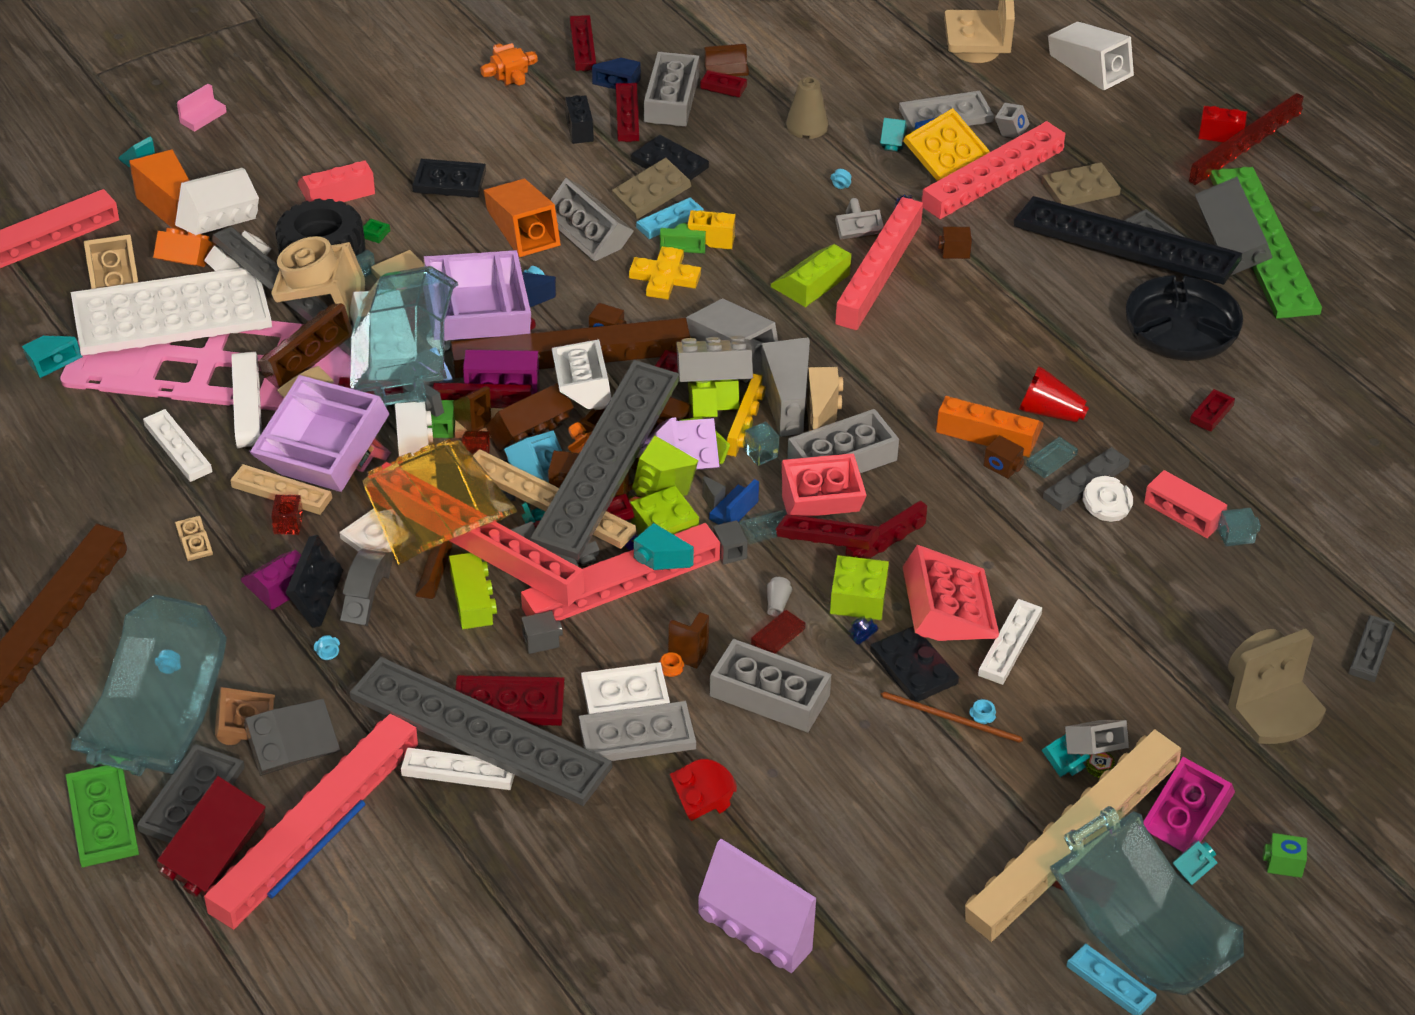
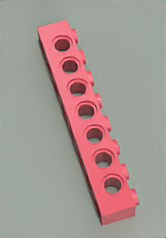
(993, 170)

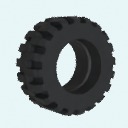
(324, 219)

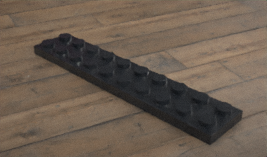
(1128, 240)

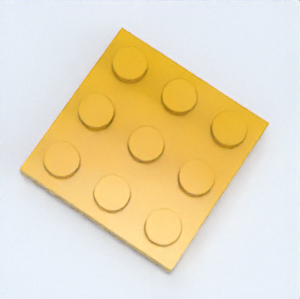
(945, 144)

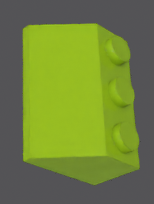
(815, 275)
(662, 468)

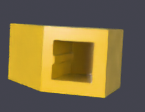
(718, 227)

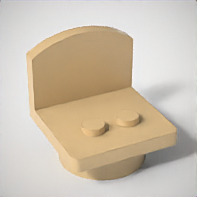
(980, 34)
(316, 269)

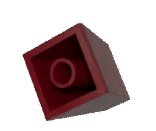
(211, 837)

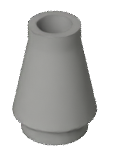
(778, 593)

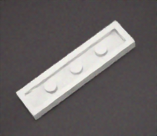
(177, 445)
(1010, 641)
(454, 769)

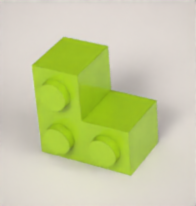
(713, 395)

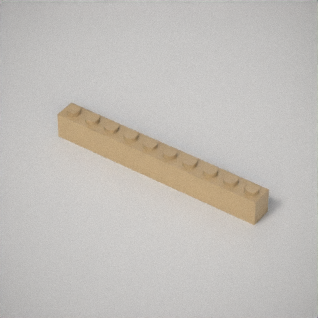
(1030, 873)

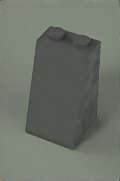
(1233, 223)

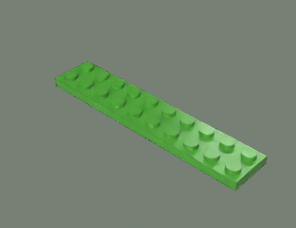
(1282, 276)

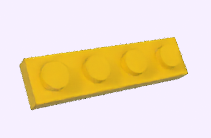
(744, 418)

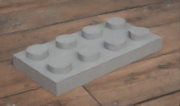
(969, 106)
(638, 731)

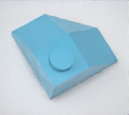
(534, 454)

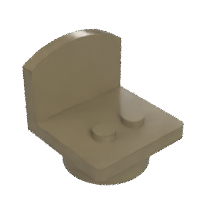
(1270, 689)

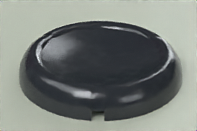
(1183, 318)

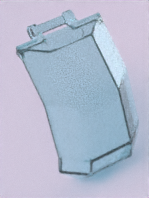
(401, 334)
(155, 688)
(1144, 907)

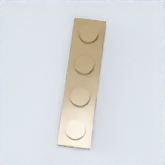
(269, 484)

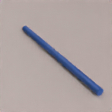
(316, 849)

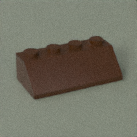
(307, 345)

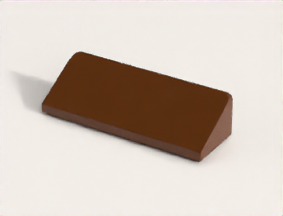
(434, 570)

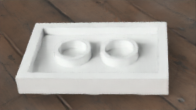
(624, 688)

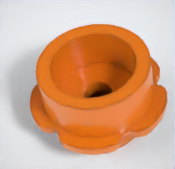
(671, 664)

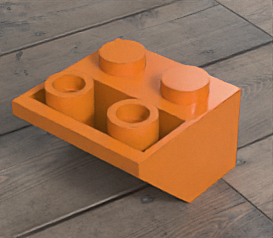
(182, 247)

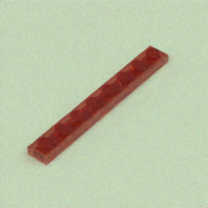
(1246, 138)

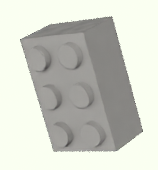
(714, 359)

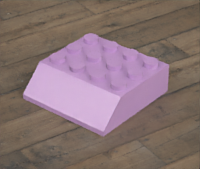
(488, 297)
(320, 432)

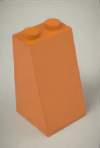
(158, 184)
(523, 216)

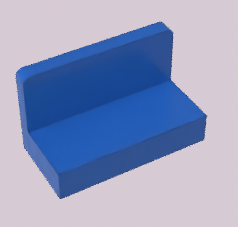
(736, 504)

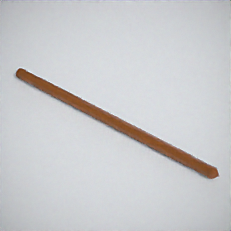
(952, 717)

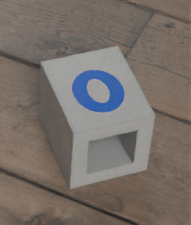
(1012, 120)

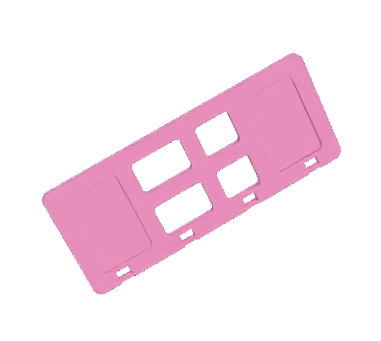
(135, 369)

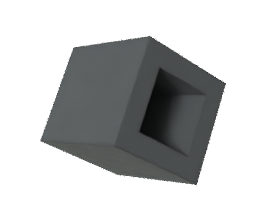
(732, 542)
(541, 632)

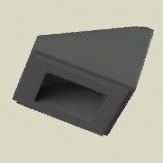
(712, 492)

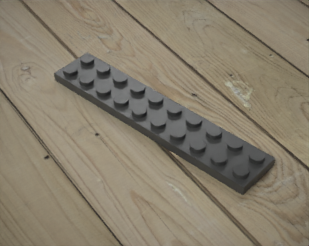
(605, 460)
(482, 731)

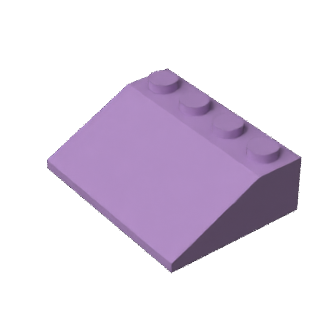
(758, 907)

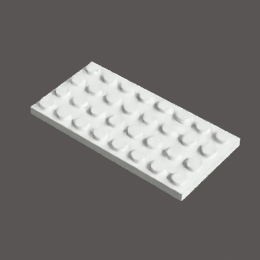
(169, 310)

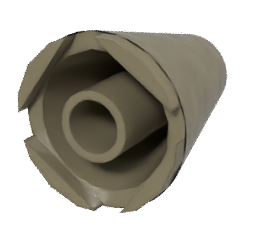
(807, 111)

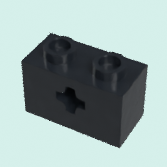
(579, 119)

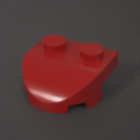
(704, 787)

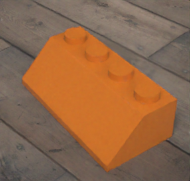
(985, 424)

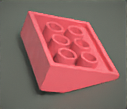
(948, 597)

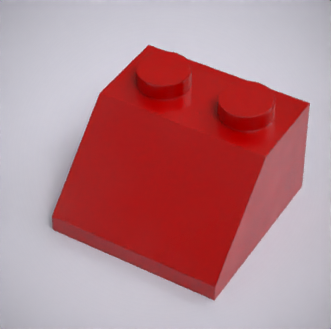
(1221, 123)

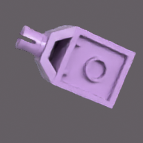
(690, 436)

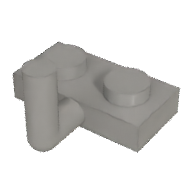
(858, 223)

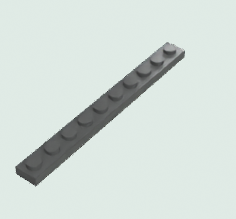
(266, 272)

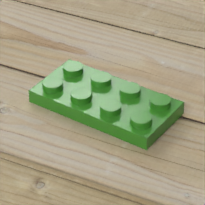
(101, 815)

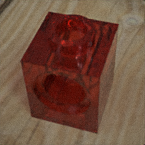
(476, 440)
(287, 514)

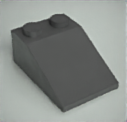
(290, 736)

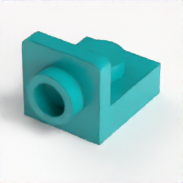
(1195, 861)

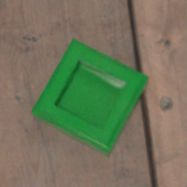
(375, 230)

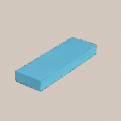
(667, 218)
(1111, 980)

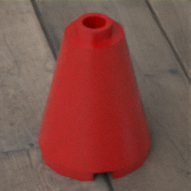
(1053, 398)

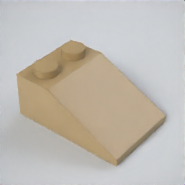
(111, 261)
(823, 396)

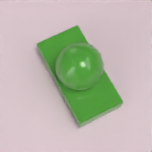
(683, 238)

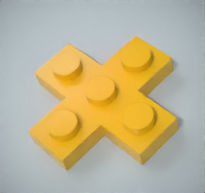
(665, 272)

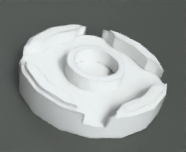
(1107, 498)

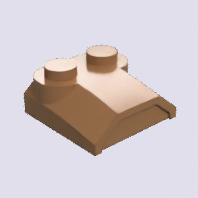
(232, 710)

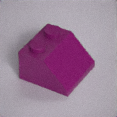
(272, 579)

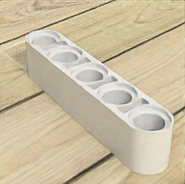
(246, 399)

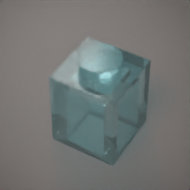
(761, 443)
(1238, 526)

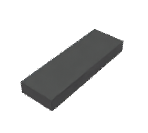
(1371, 648)

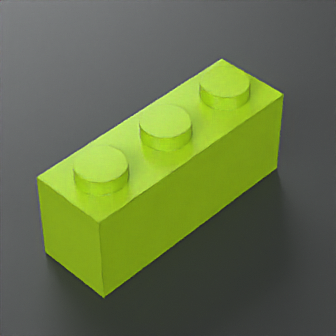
(472, 590)

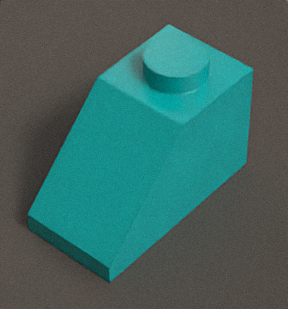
(893, 134)
(51, 353)
(662, 549)

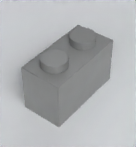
(1097, 737)

